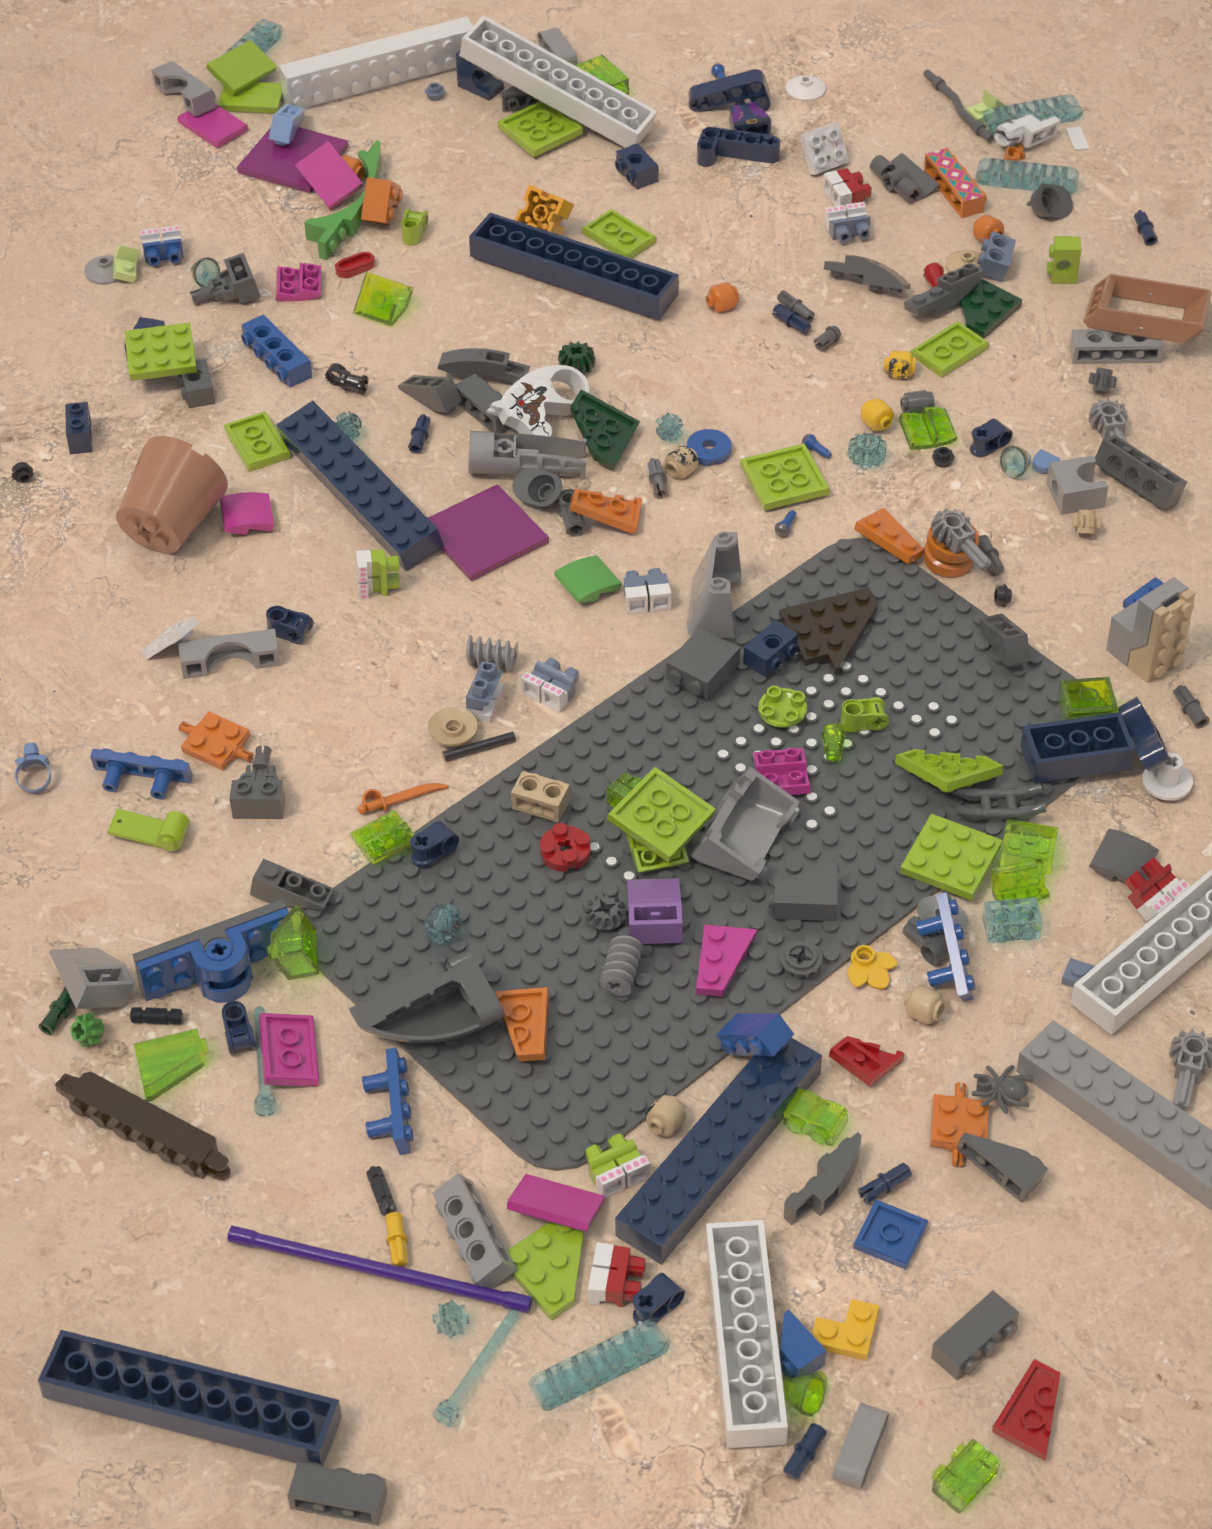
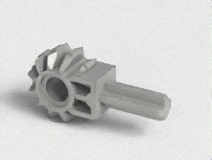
(1108, 418)
(958, 535)
(1189, 1064)

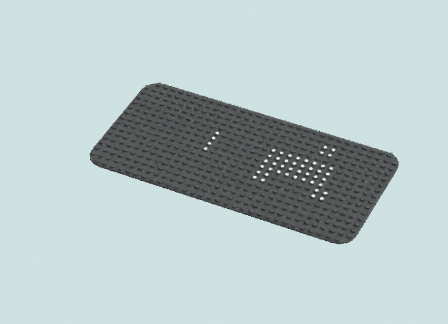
(529, 923)

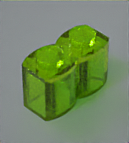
(815, 1117)

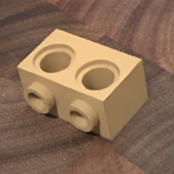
(540, 796)

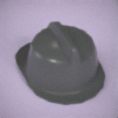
(1051, 201)
(537, 487)

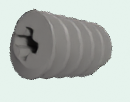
(491, 653)
(621, 965)

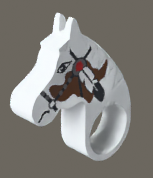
(532, 397)

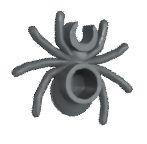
(1007, 1091)

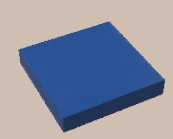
(890, 1234)

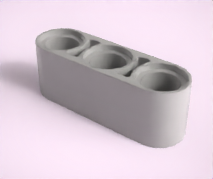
(557, 44)
(860, 1445)

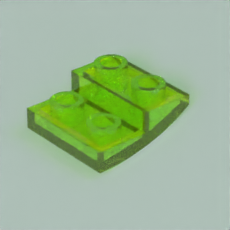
(927, 429)
(382, 837)

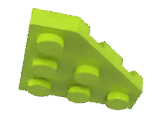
(948, 769)
(549, 1266)

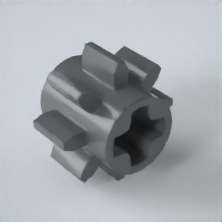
(1102, 380)

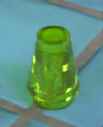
(833, 741)

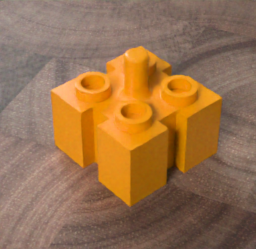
(544, 210)

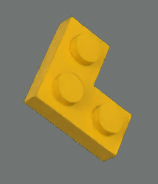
(851, 1337)

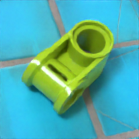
(413, 226)
(862, 714)

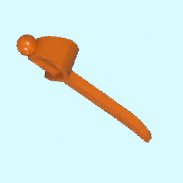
(1015, 153)
(384, 802)

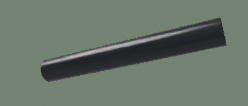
(479, 746)

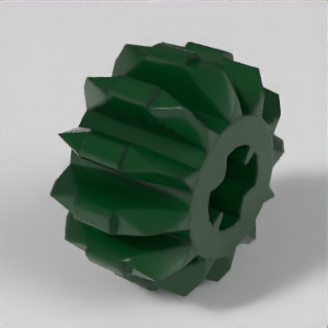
(577, 356)

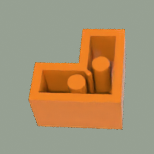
(379, 200)

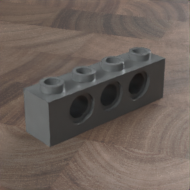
(1151, 472)

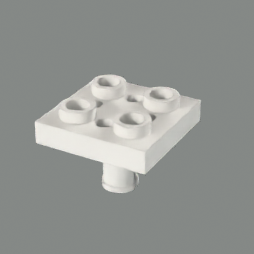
(817, 149)

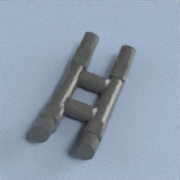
(1010, 795)

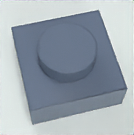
(1075, 971)

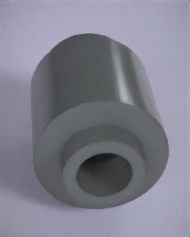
(916, 401)

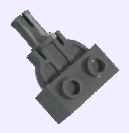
(230, 284)
(259, 791)

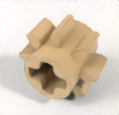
(1086, 522)

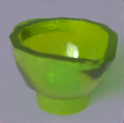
(806, 1392)

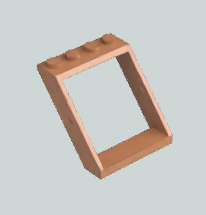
(1193, 299)

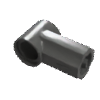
(573, 522)
(932, 946)

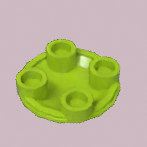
(782, 706)

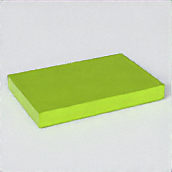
(241, 67)
(255, 98)
(619, 234)
(949, 349)
(257, 441)

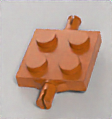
(216, 741)
(955, 1116)

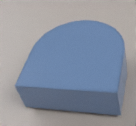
(1041, 461)

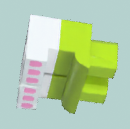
(373, 575)
(616, 1166)

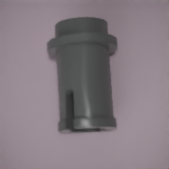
(831, 334)

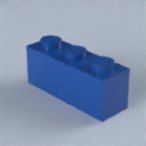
(755, 1034)

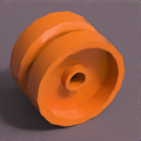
(943, 560)

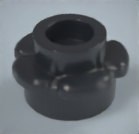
(943, 457)
(22, 472)
(1002, 595)

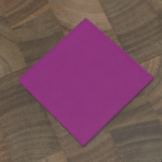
(277, 162)
(486, 532)

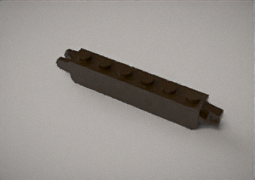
(144, 1124)

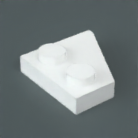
(172, 635)

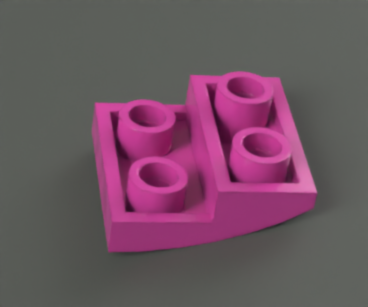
(298, 283)
(246, 512)
(784, 769)

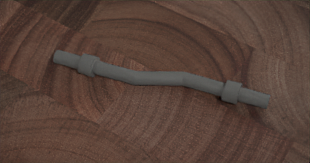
(977, 126)

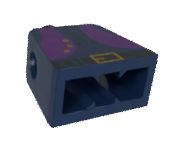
(749, 118)

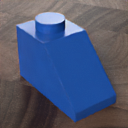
(799, 1349)

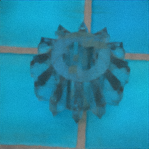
(867, 449)

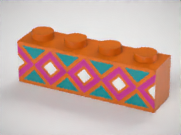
(955, 183)

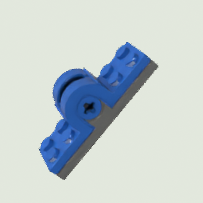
(212, 956)

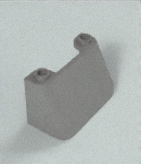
(711, 588)
(745, 826)

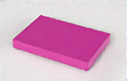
(214, 126)
(329, 175)
(288, 1050)
(555, 1202)

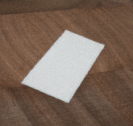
(1077, 138)

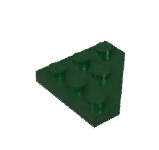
(987, 307)
(604, 428)

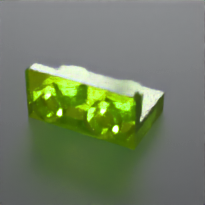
(1019, 881)

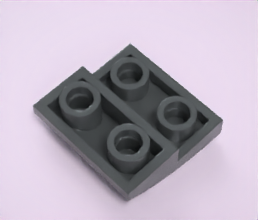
(1121, 855)

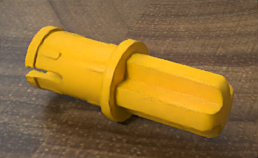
(396, 1239)

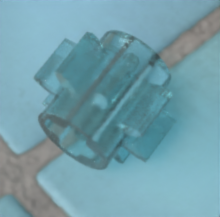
(349, 424)
(669, 427)
(451, 1319)

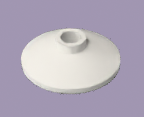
(805, 88)

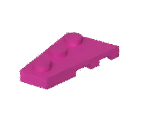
(720, 957)

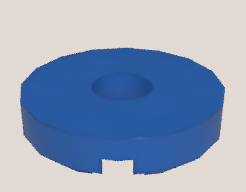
(712, 438)

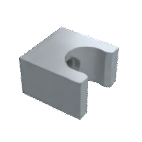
(1073, 485)

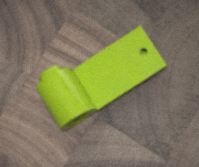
(151, 831)

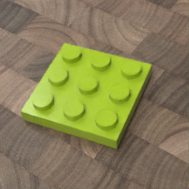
(540, 128)
(160, 351)
(784, 477)
(661, 814)
(951, 856)

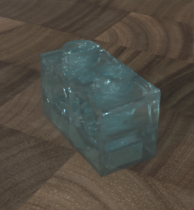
(1012, 920)

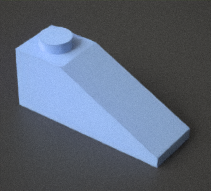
(285, 124)

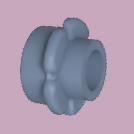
(434, 92)

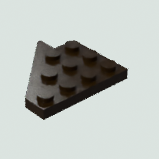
(830, 626)

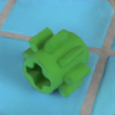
(87, 1029)

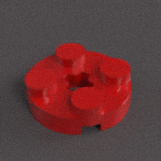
(561, 836)

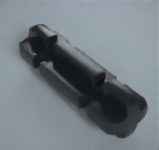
(156, 1015)
(381, 1190)

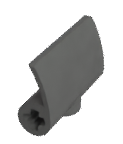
(903, 177)

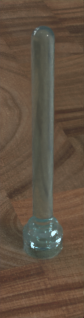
(264, 1102)
(448, 1411)

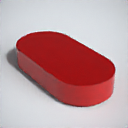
(355, 264)

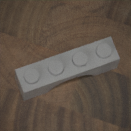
(174, 79)
(202, 654)

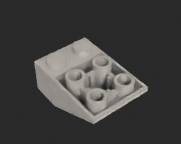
(93, 977)

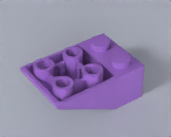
(655, 910)

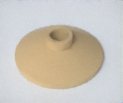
(959, 258)
(452, 726)

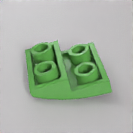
(587, 579)

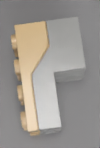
(1153, 630)

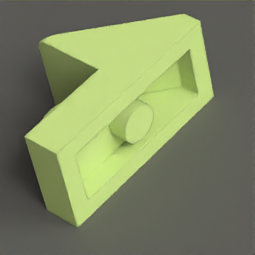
(988, 101)
(125, 263)

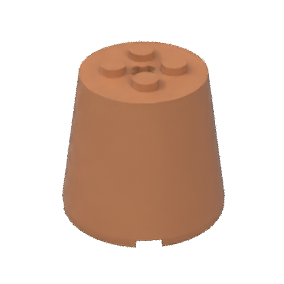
(169, 494)

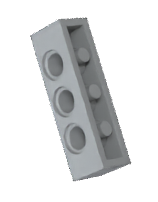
(1107, 347)
(496, 1263)

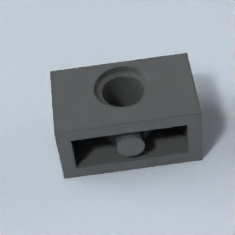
(197, 386)

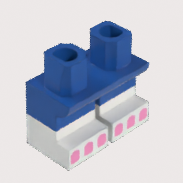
(158, 251)

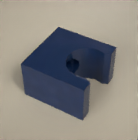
(476, 80)

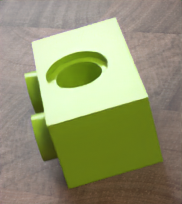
(1065, 259)

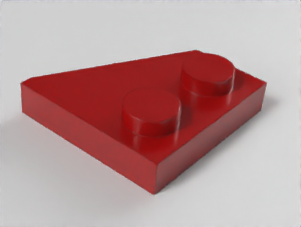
(864, 1059)

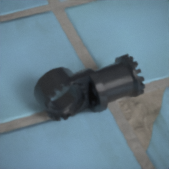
(347, 380)

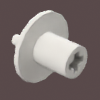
(1169, 779)

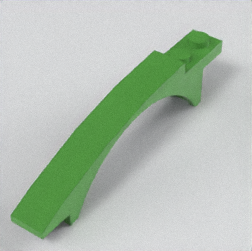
(333, 228)

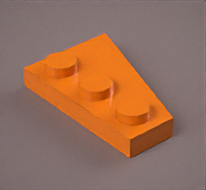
(608, 510)
(890, 535)
(527, 1021)

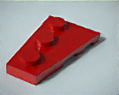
(1030, 1410)

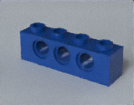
(276, 351)

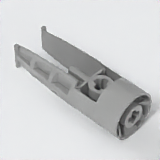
(514, 452)

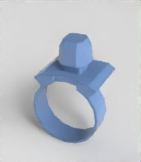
(32, 757)

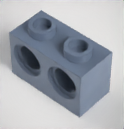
(996, 255)

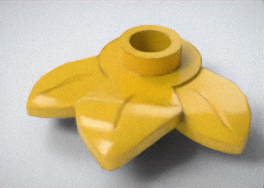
(871, 970)

